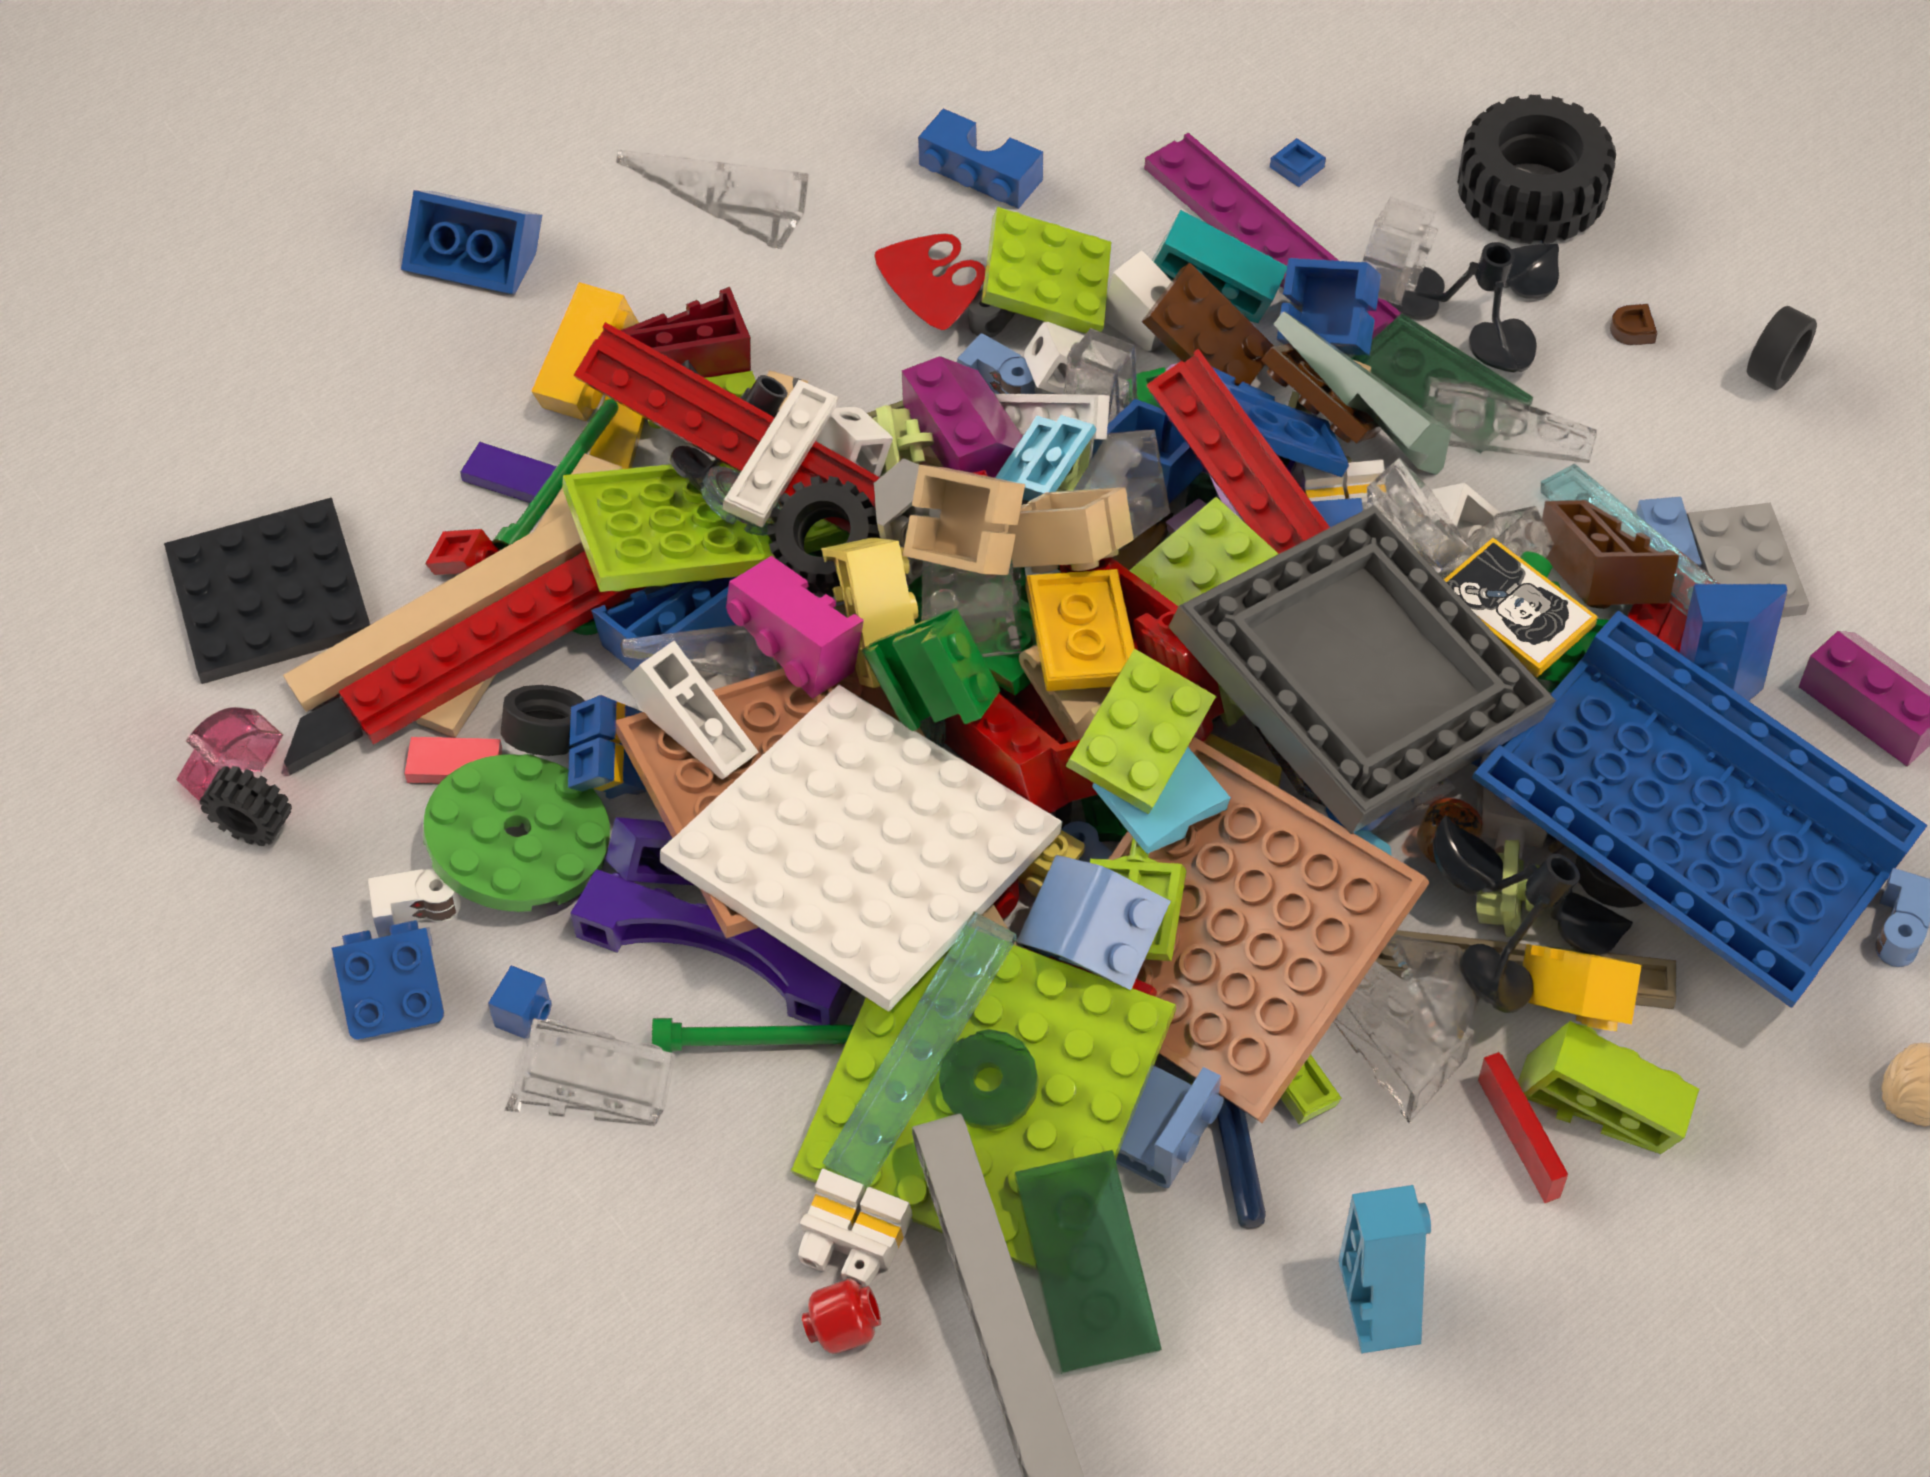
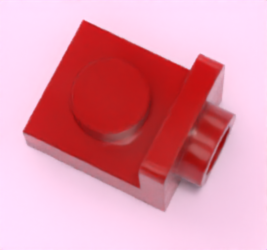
(459, 551)

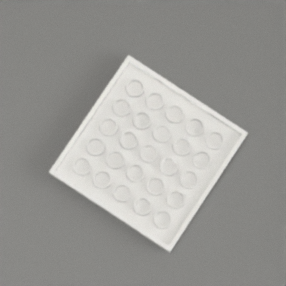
(861, 845)

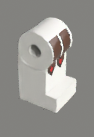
(411, 897)

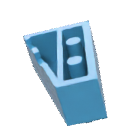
(1385, 1266)

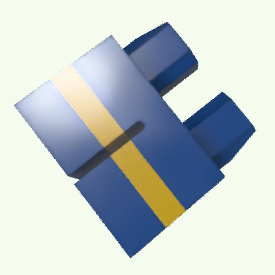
(598, 754)

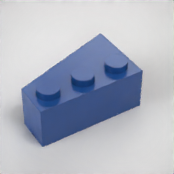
(665, 611)

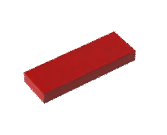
(1523, 1127)

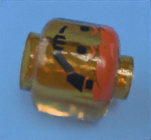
(1459, 813)

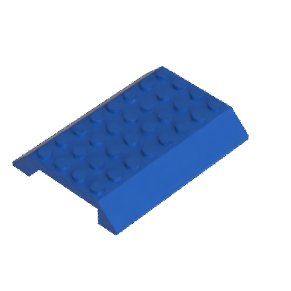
(1704, 807)

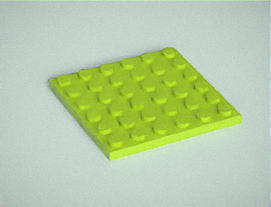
(1092, 1065)

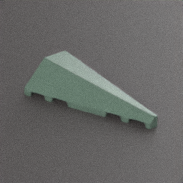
(1407, 425)

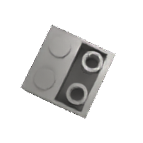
(894, 506)

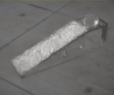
(1504, 424)

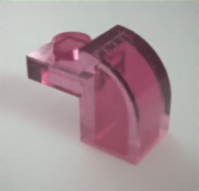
(227, 739)

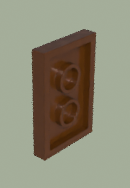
(1197, 316)
(1291, 369)

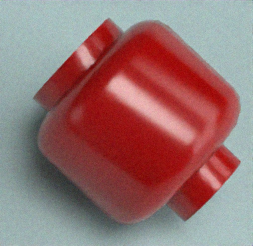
(842, 1316)

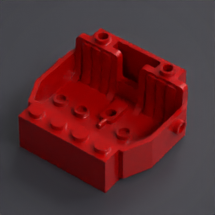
(1022, 742)

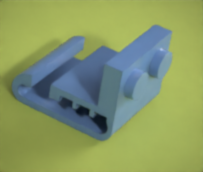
(1093, 920)
(1169, 1124)

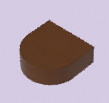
(1633, 325)

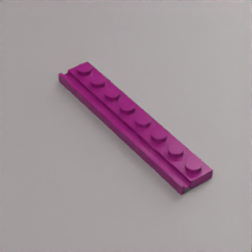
(1239, 209)

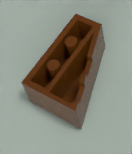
(1603, 560)

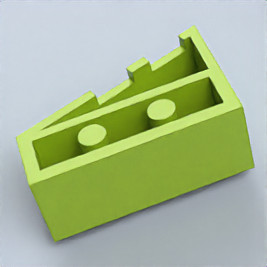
(1610, 1087)

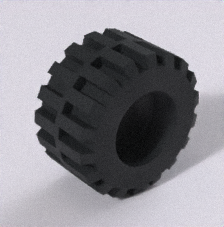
(803, 511)

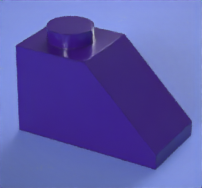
(636, 851)

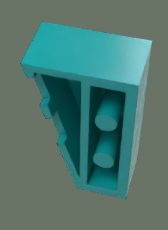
(1232, 267)

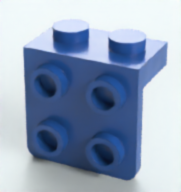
(388, 980)

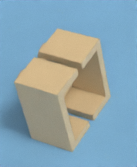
(971, 522)
(1071, 529)

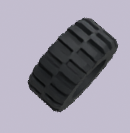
(1531, 203)

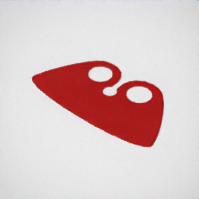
(911, 277)

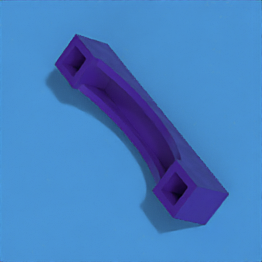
(626, 913)

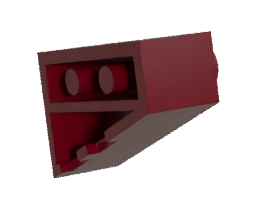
(705, 334)

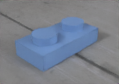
(1671, 521)

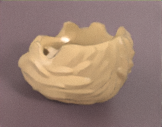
(1908, 1085)

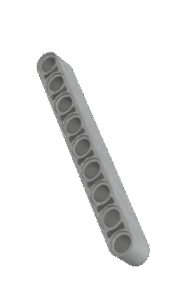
(995, 1300)

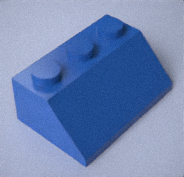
(470, 241)
(1734, 632)

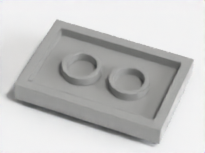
(1747, 548)

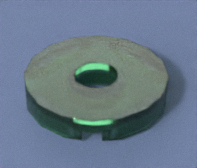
(996, 1107)

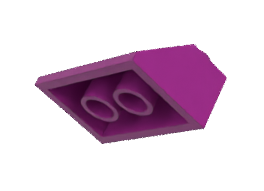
(961, 413)
(1871, 694)

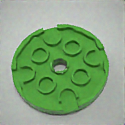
(507, 872)

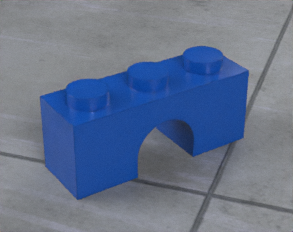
(1004, 173)

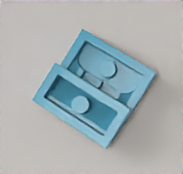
(1046, 454)
(1186, 799)

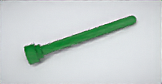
(554, 483)
(672, 1036)

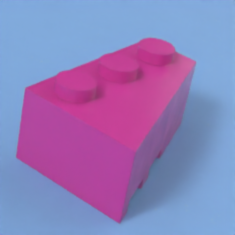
(795, 626)

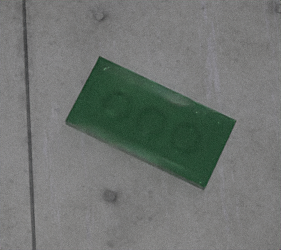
(1410, 353)
(1087, 1262)

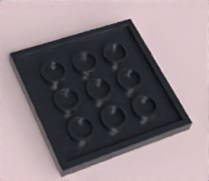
(266, 590)

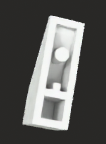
(689, 710)

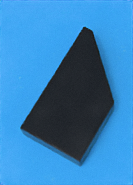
(321, 734)

